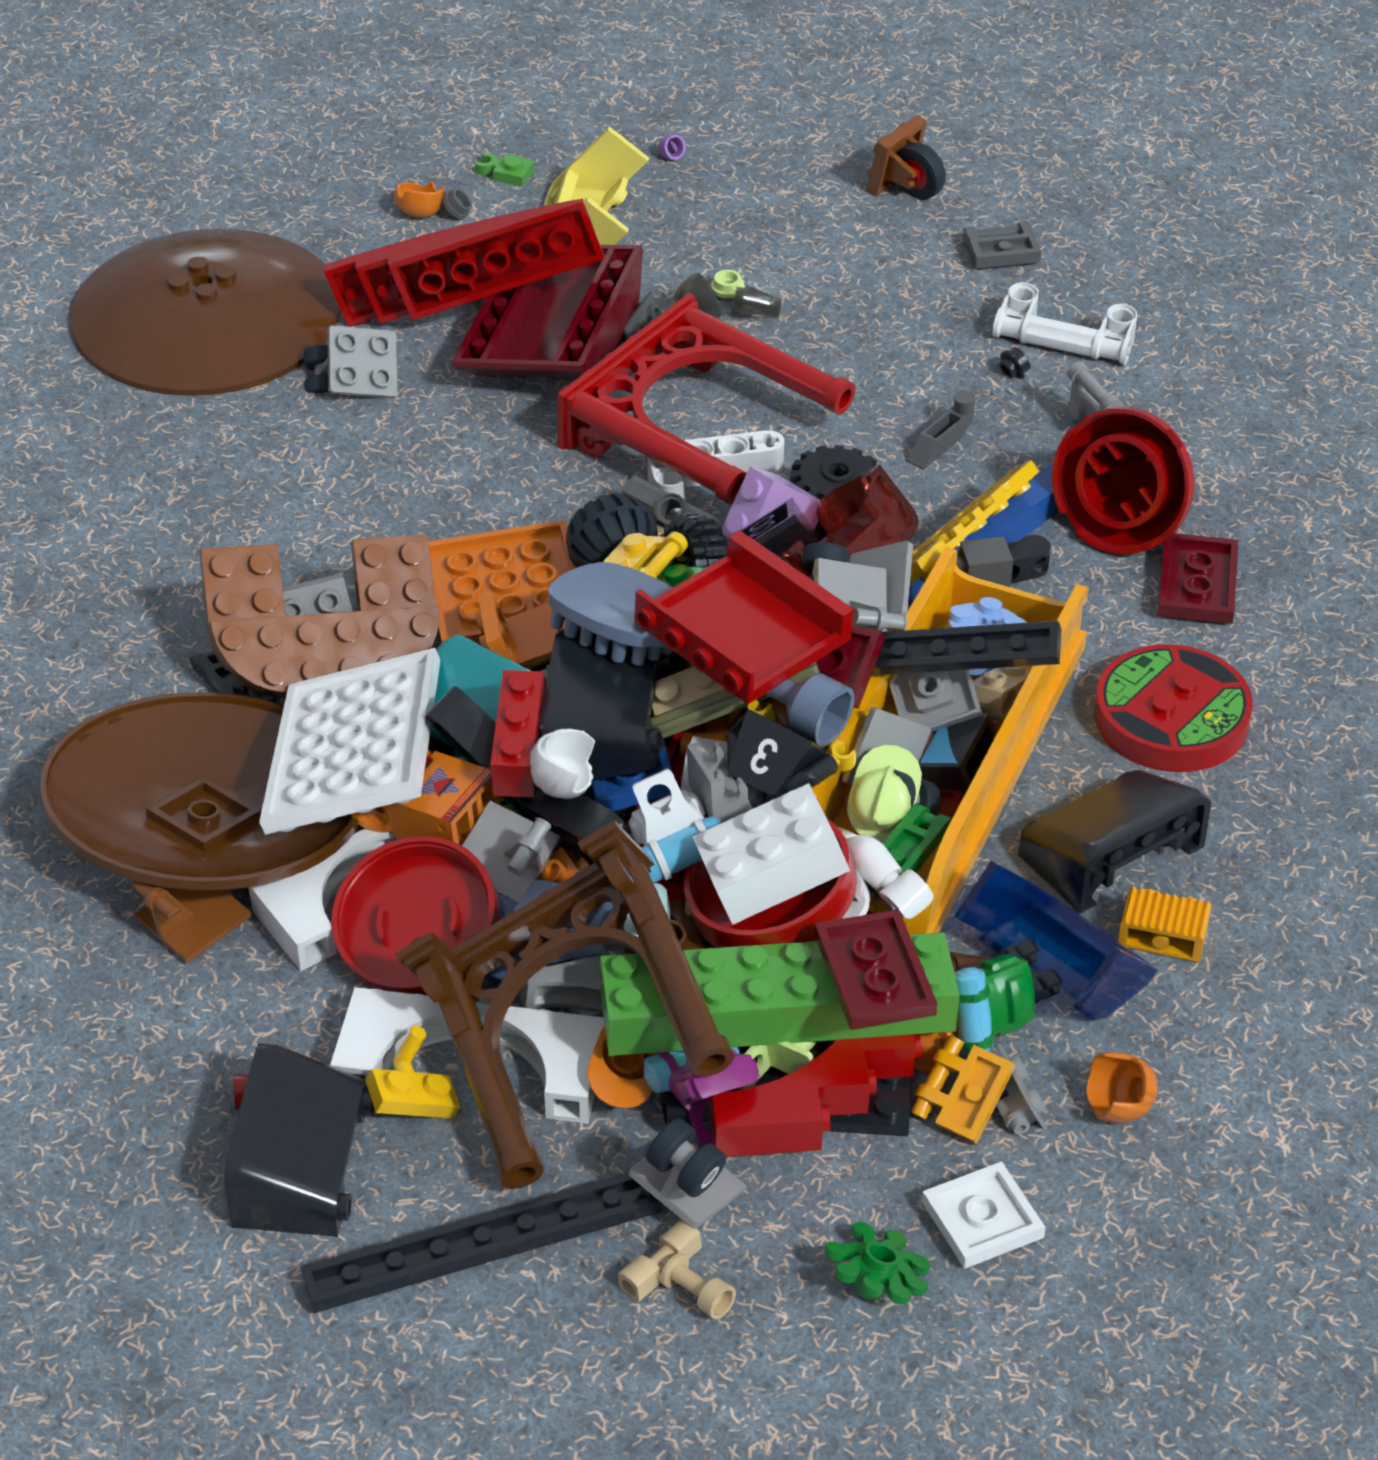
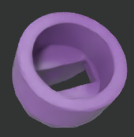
(674, 144)

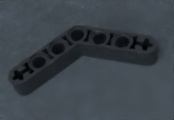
(473, 736)

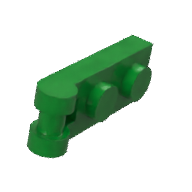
(911, 843)

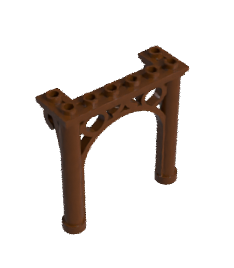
(456, 976)

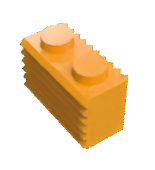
(1164, 924)

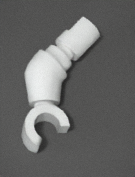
(881, 871)

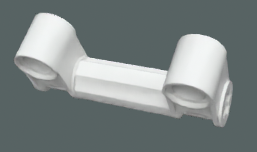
(1019, 320)

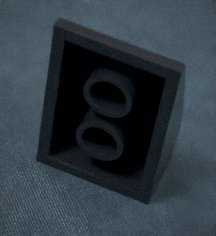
(781, 528)

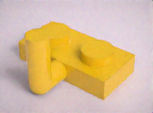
(408, 1091)

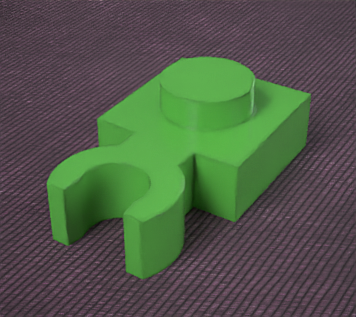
(509, 169)

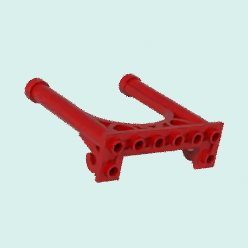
(683, 338)

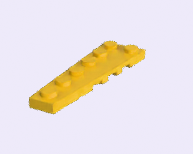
(970, 519)

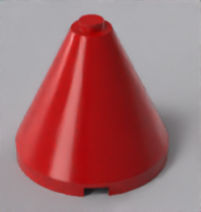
(1123, 480)

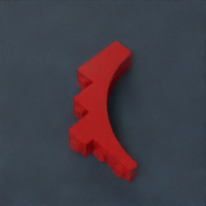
(798, 1107)

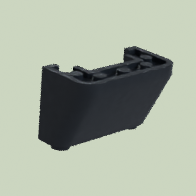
(606, 702)
(1109, 828)
(293, 1144)

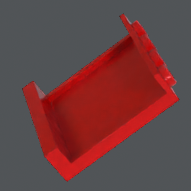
(747, 619)

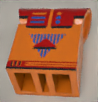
(449, 803)

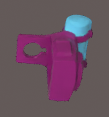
(672, 1073)

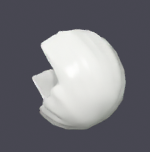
(562, 764)

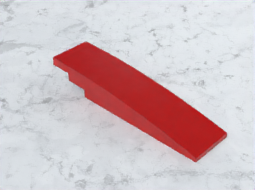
(463, 263)

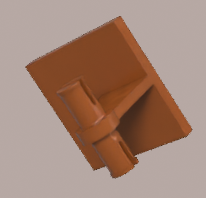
(189, 918)

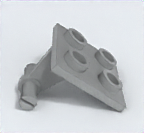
(862, 589)
(511, 848)

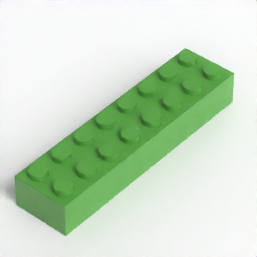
(760, 997)

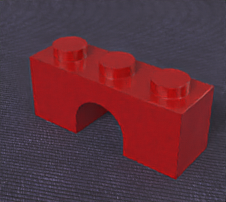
(516, 732)

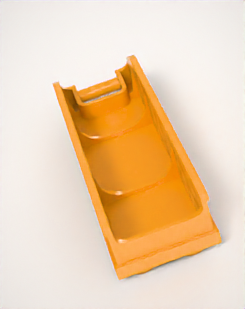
(1015, 738)

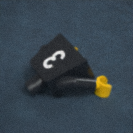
(776, 758)

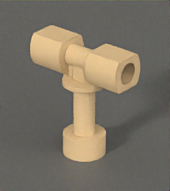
(671, 1266)

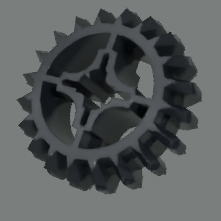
(703, 538)

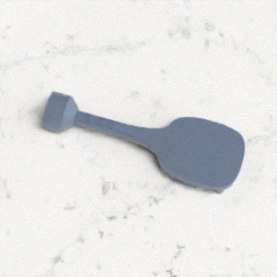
(603, 603)

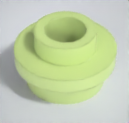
(725, 283)

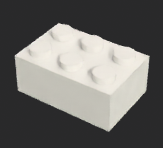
(771, 853)

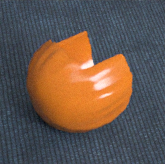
(1120, 1087)

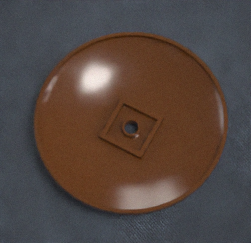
(204, 312)
(178, 793)

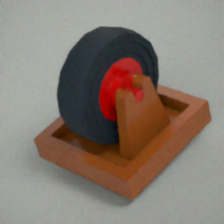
(907, 162)

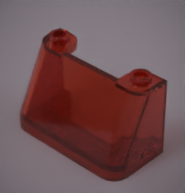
(861, 516)

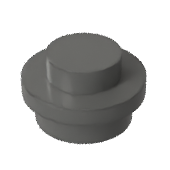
(456, 203)

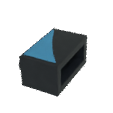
(957, 753)

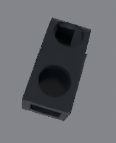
(1029, 557)

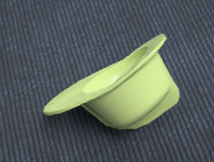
(879, 795)

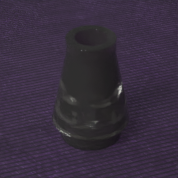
(755, 303)

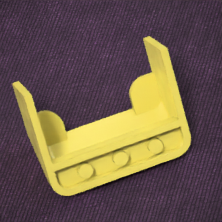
(601, 180)

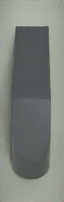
(944, 431)

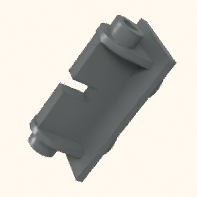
(641, 316)

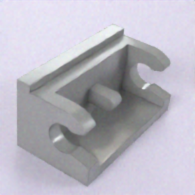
(715, 786)

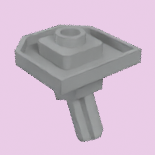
(936, 697)

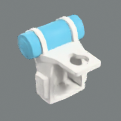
(668, 825)

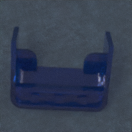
(1088, 960)

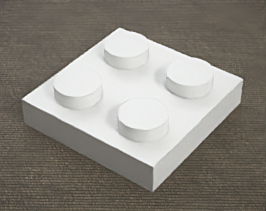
(983, 1214)

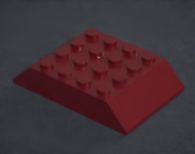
(557, 322)

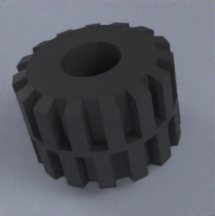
(828, 469)

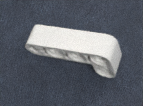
(753, 449)

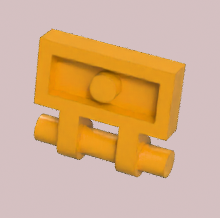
(973, 1095)

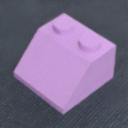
(763, 493)

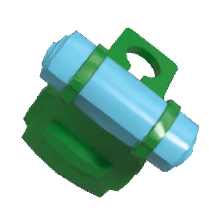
(993, 1001)

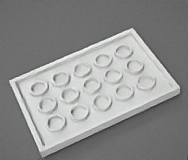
(351, 742)

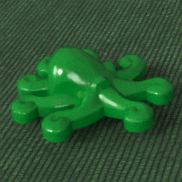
(879, 1266)

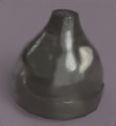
(703, 294)

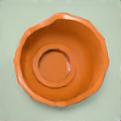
(418, 200)

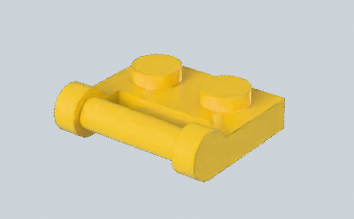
(648, 553)

